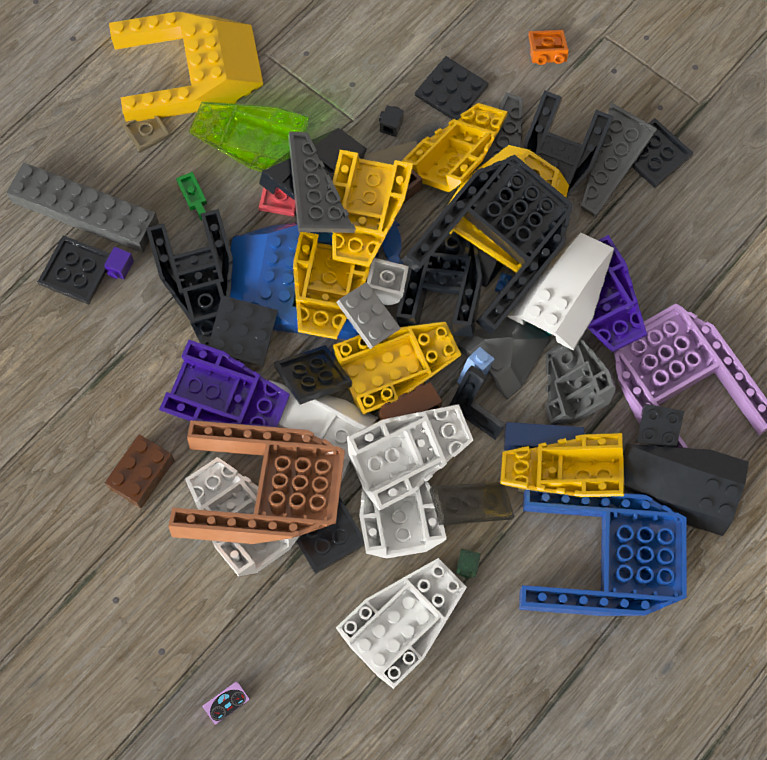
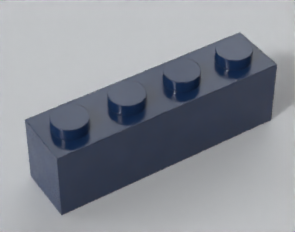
(524, 434)

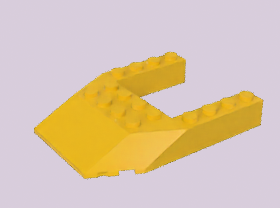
(218, 56)

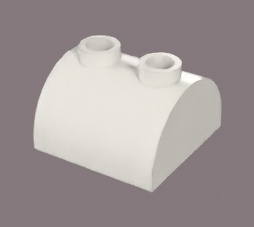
(387, 280)

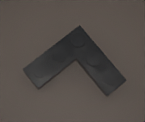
(474, 413)

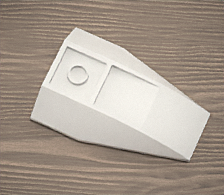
(327, 418)
(402, 621)

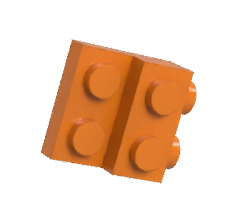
(548, 46)

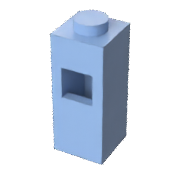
(479, 359)

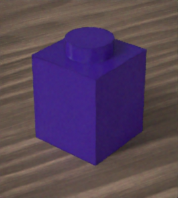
(118, 263)

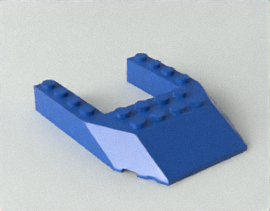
(266, 273)
(639, 556)

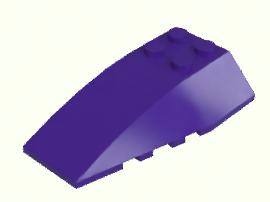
(617, 314)
(222, 391)

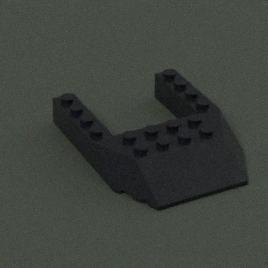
(517, 214)

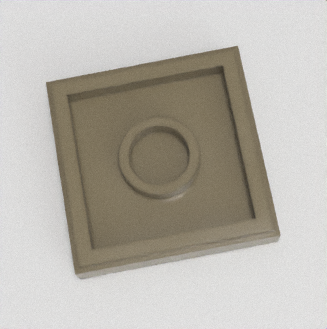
(146, 132)

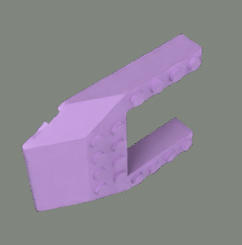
(677, 356)

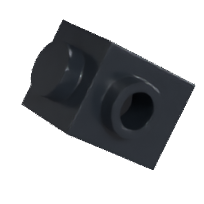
(391, 120)

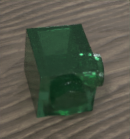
(468, 563)

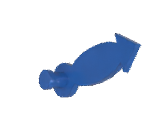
(392, 244)

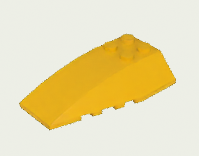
(457, 149)
(372, 197)
(320, 285)
(576, 467)

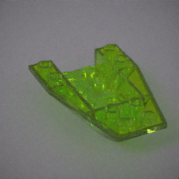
(247, 132)

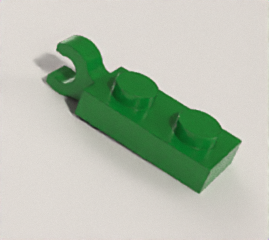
(192, 193)

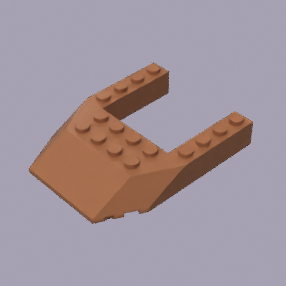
(295, 486)

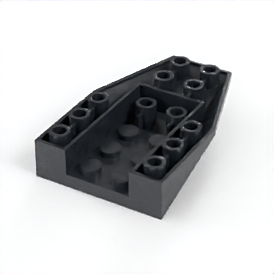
(328, 146)

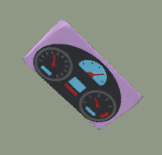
(226, 702)

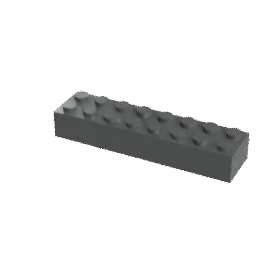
(82, 207)

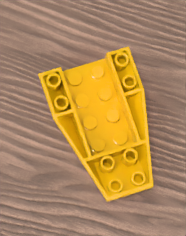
(396, 363)

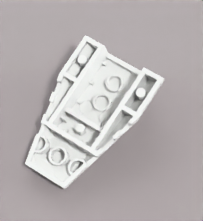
(567, 291)
(406, 451)
(225, 490)
(402, 527)

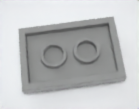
(368, 315)

